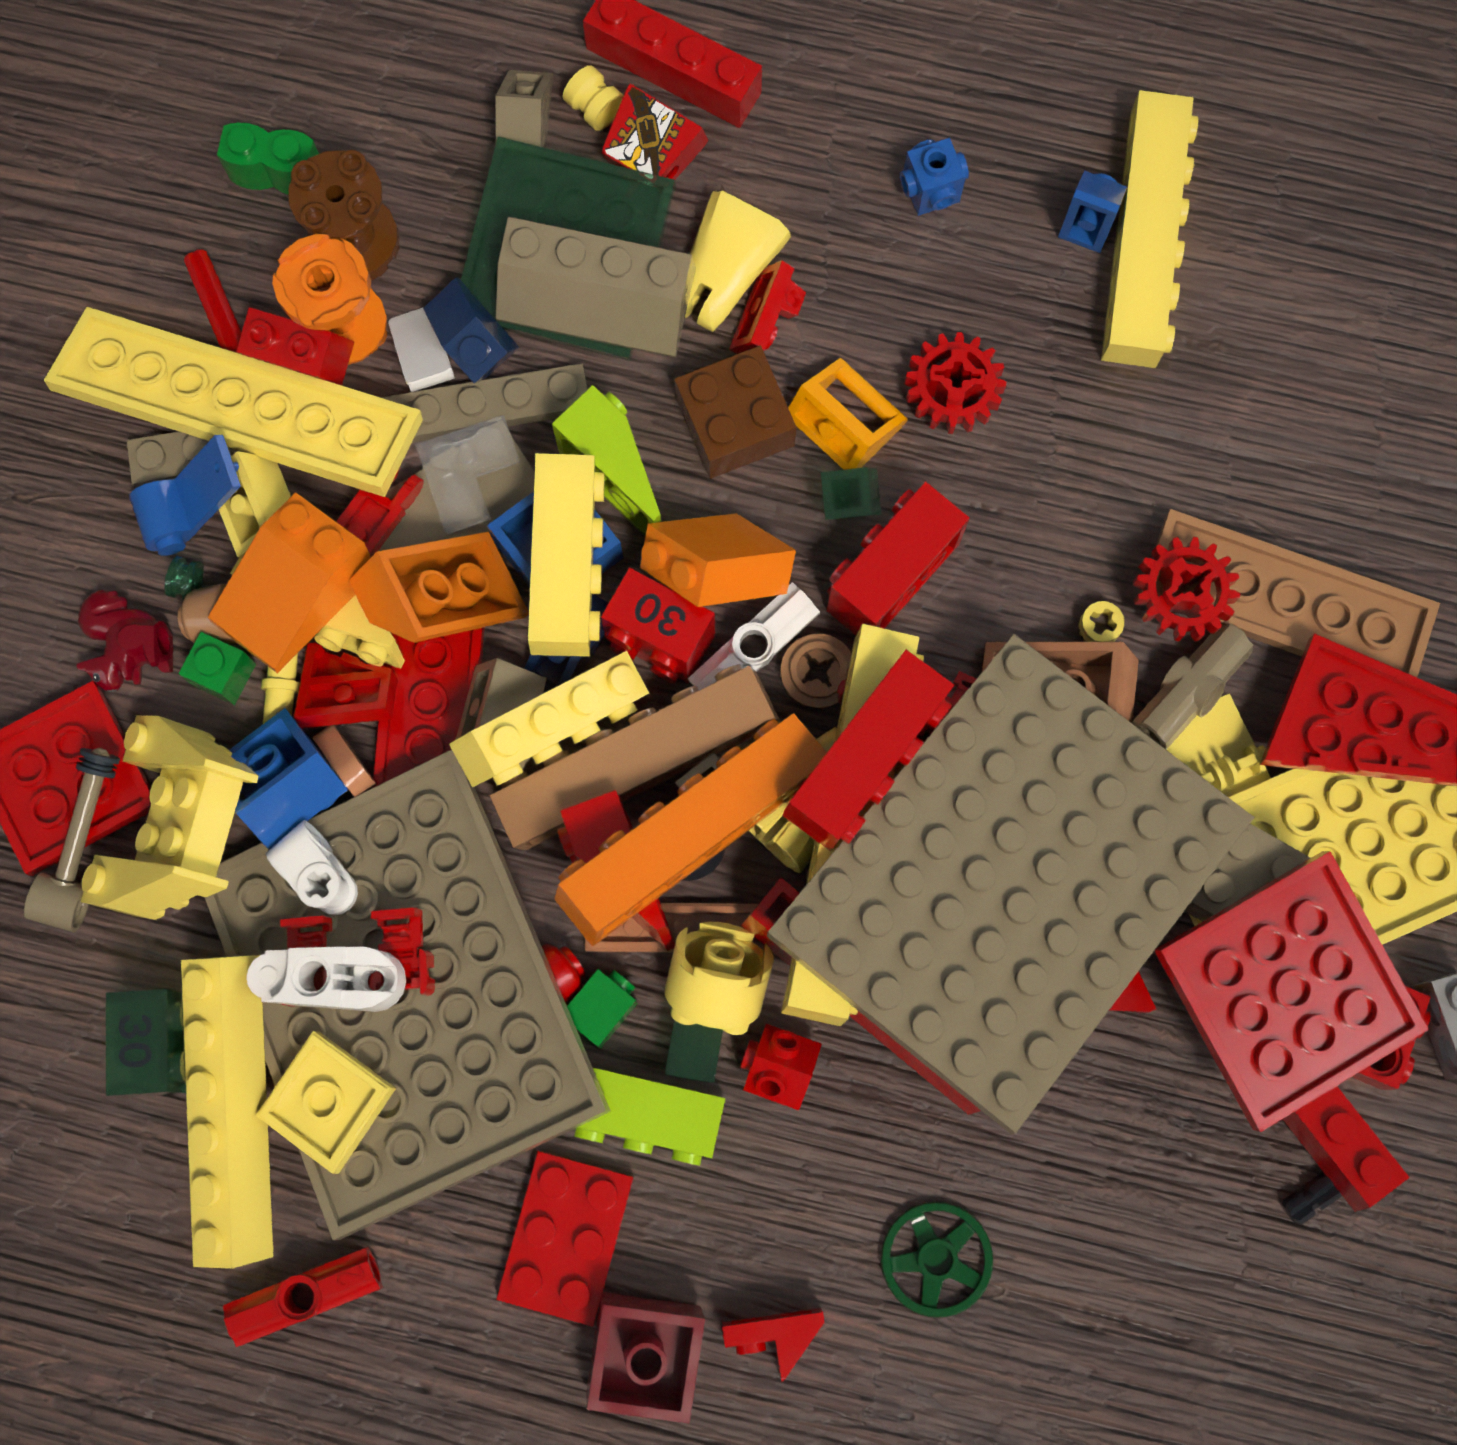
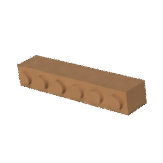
(637, 756)

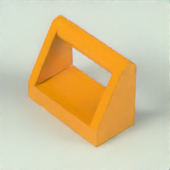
(835, 427)

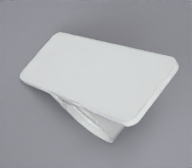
(419, 351)

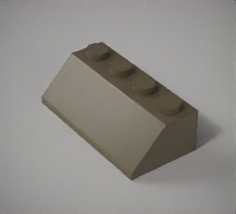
(593, 287)

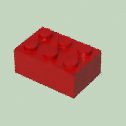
(896, 559)

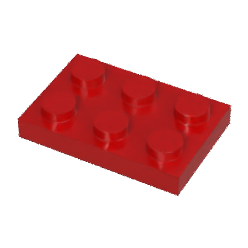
(565, 1238)

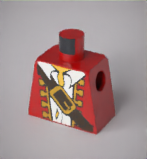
(652, 136)

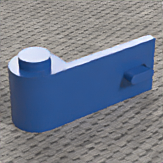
(177, 508)

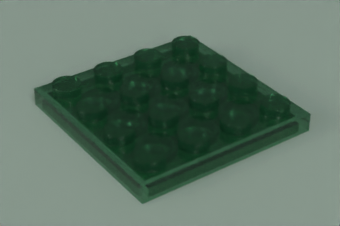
(566, 194)

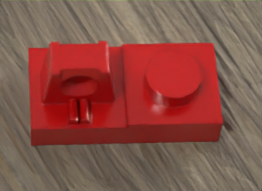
(771, 296)

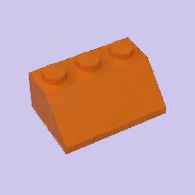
(438, 588)

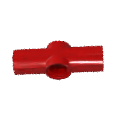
(274, 1307)

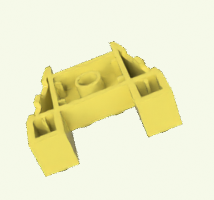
(185, 823)

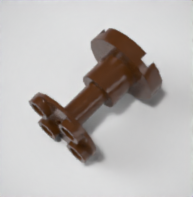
(343, 198)

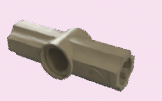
(1194, 685)

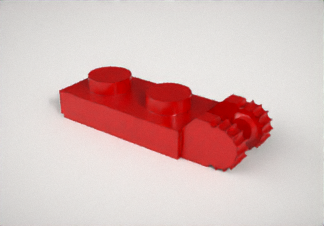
(375, 517)

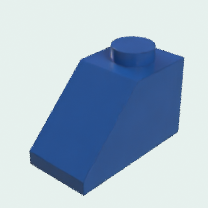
(1092, 211)

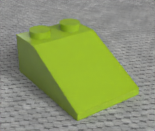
(600, 428)

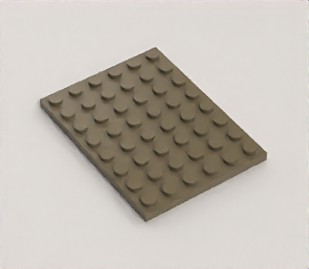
(1011, 882)
(476, 1064)

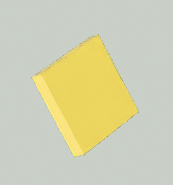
(325, 1102)

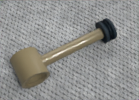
(57, 897)

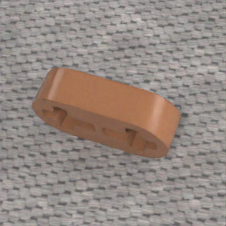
(344, 760)

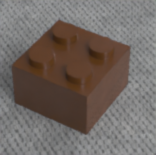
(735, 412)

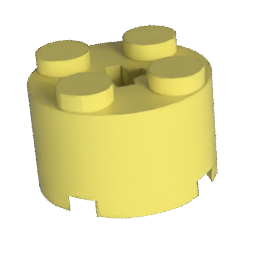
(718, 977)

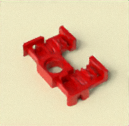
(398, 939)

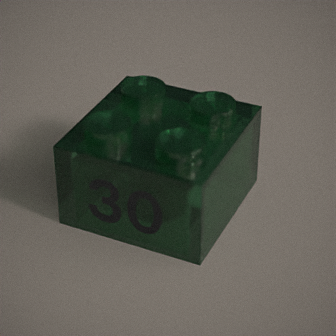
(145, 1043)

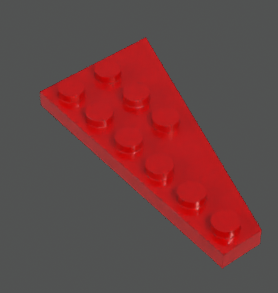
(1364, 720)

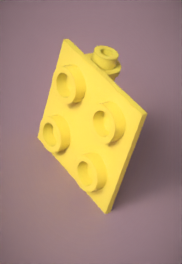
(1221, 749)

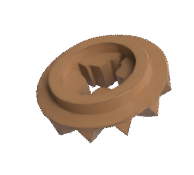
(795, 668)

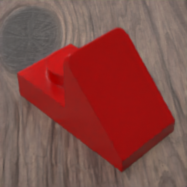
(789, 1330)

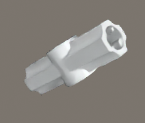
(775, 623)

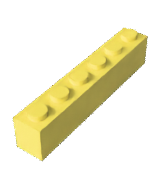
(1148, 230)
(223, 1096)

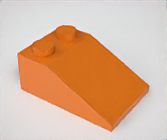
(289, 582)

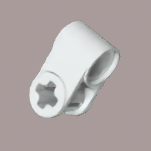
(310, 867)

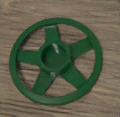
(936, 1259)

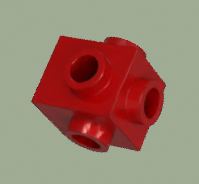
(780, 1066)

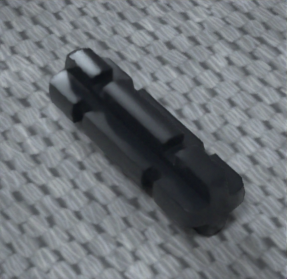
(1316, 1194)

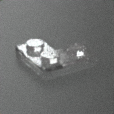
(455, 462)

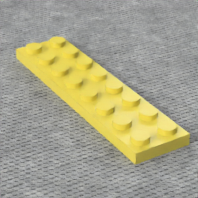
(228, 394)

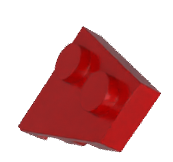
(343, 690)

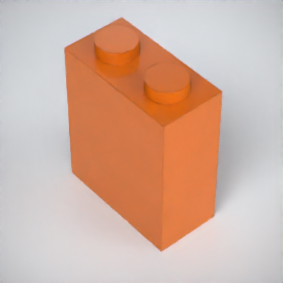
(717, 559)

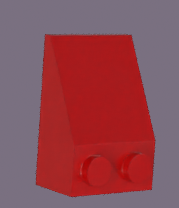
(584, 832)

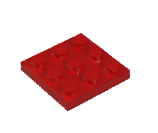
(43, 784)

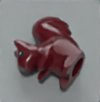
(130, 638)

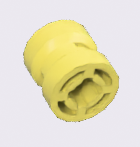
(592, 96)

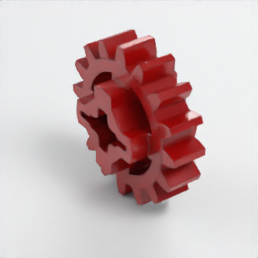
(971, 381)
(1195, 604)

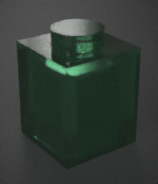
(851, 493)
(694, 1052)

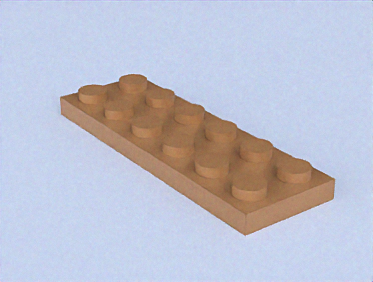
(1294, 596)

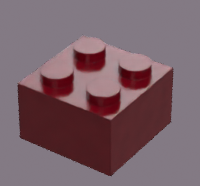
(645, 1358)

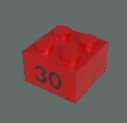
(658, 627)

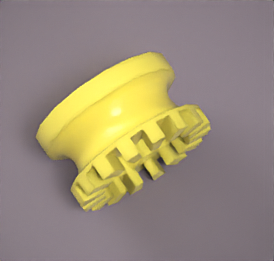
(1116, 621)

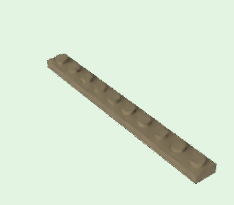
(445, 409)

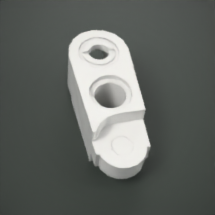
(289, 976)

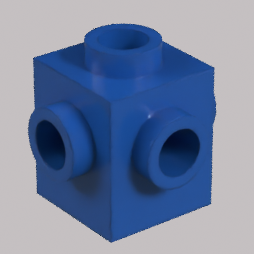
(934, 175)

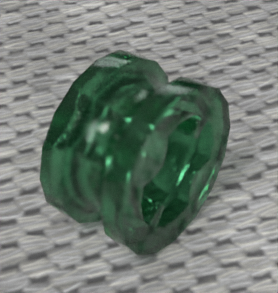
(183, 577)

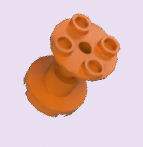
(329, 289)

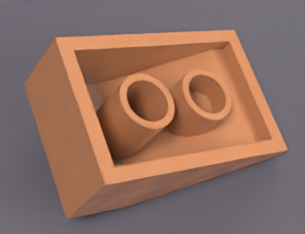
(1100, 667)

